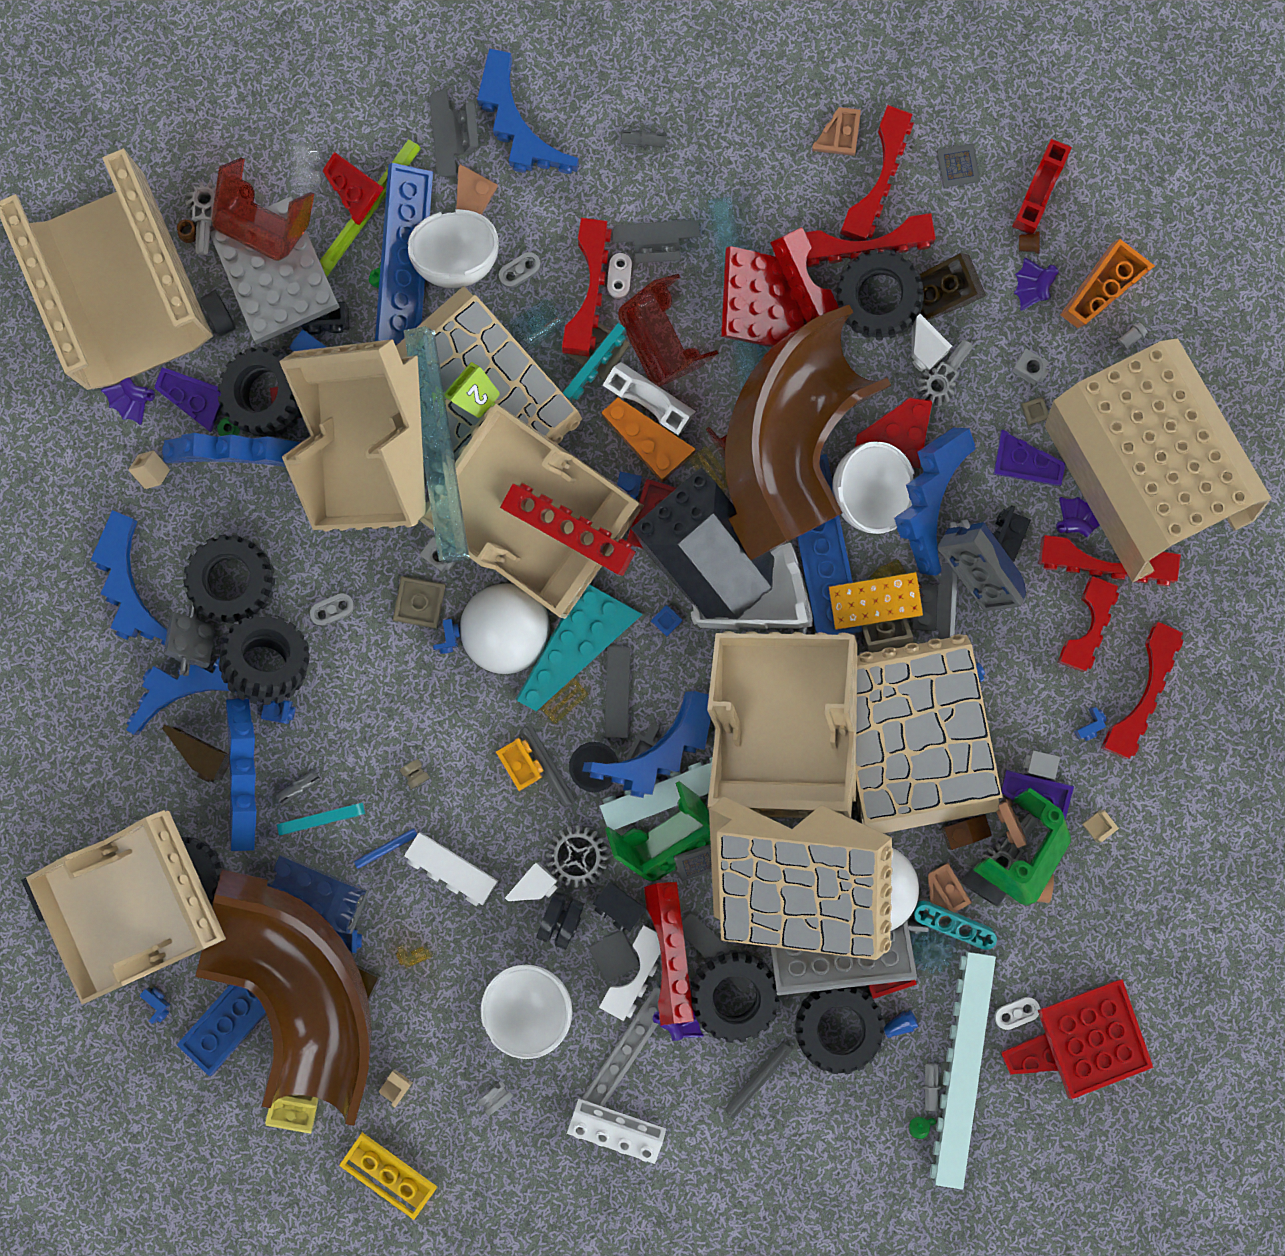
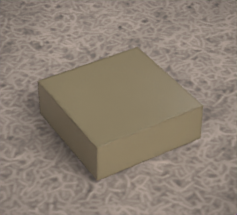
(1035, 411)

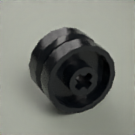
(591, 752)
(560, 920)

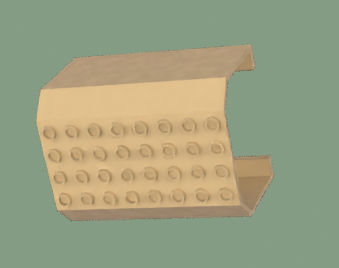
(109, 281)
(1153, 454)

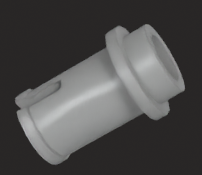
(1132, 336)

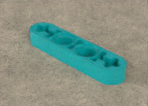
(320, 819)
(953, 927)

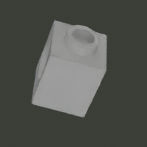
(1021, 367)
(428, 555)
(1041, 764)

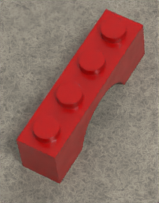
(1041, 186)
(792, 254)
(1098, 597)

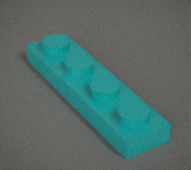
(600, 356)

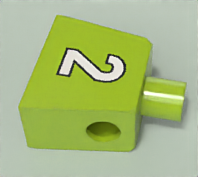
(473, 391)

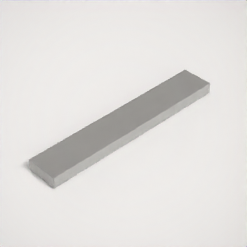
(624, 1052)

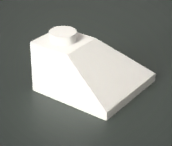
(927, 345)
(533, 885)

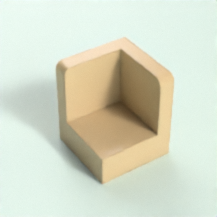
(149, 469)
(1100, 826)
(395, 1087)

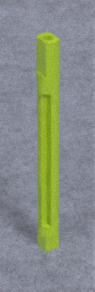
(351, 229)

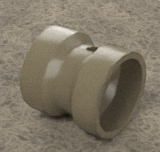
(414, 774)

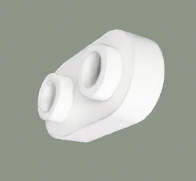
(619, 275)
(1017, 1015)

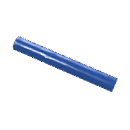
(384, 849)

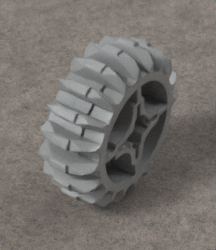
(593, 845)

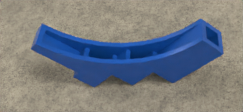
(508, 125)
(227, 448)
(926, 492)
(114, 554)
(167, 689)
(686, 734)
(242, 775)

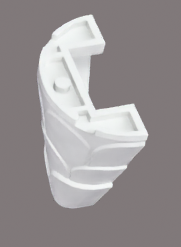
(782, 607)

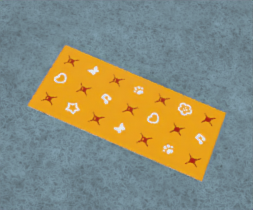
(875, 601)

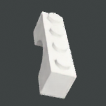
(633, 386)
(620, 999)

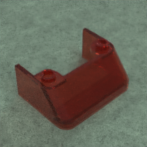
(252, 224)
(655, 337)

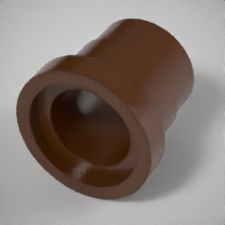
(187, 238)
(1030, 242)

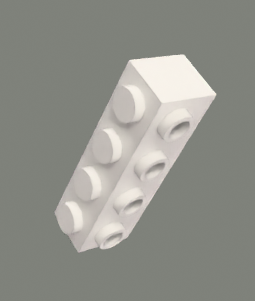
(450, 868)
(616, 1131)

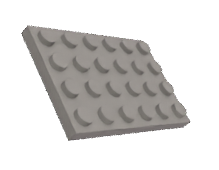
(272, 292)
(812, 971)

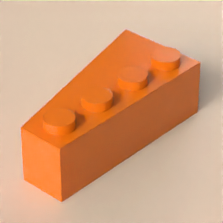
(1109, 279)
(649, 441)

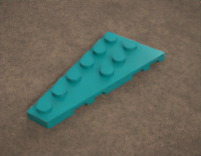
(575, 642)

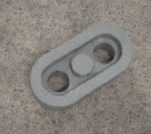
(518, 268)
(332, 609)

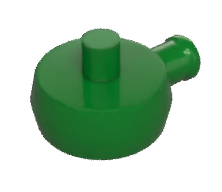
(374, 277)
(920, 1127)

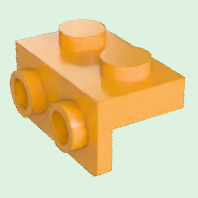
(520, 764)

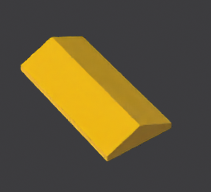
(391, 1173)

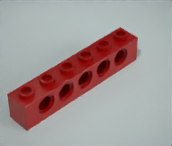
(515, 505)

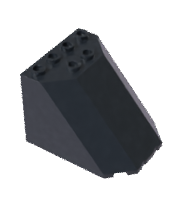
(701, 552)

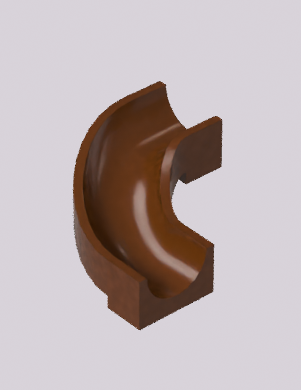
(780, 432)
(305, 986)

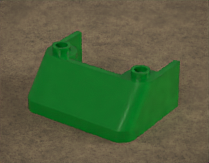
(653, 852)
(1024, 880)

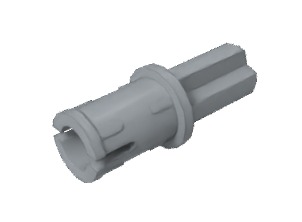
(931, 1087)

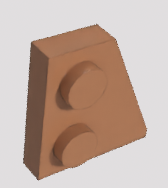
(840, 133)
(473, 190)
(1007, 815)
(946, 889)

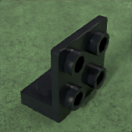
(1011, 531)

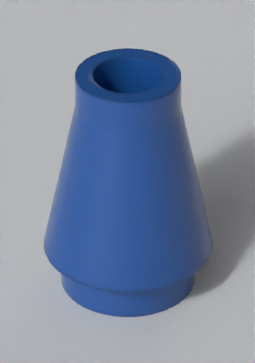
(901, 1024)

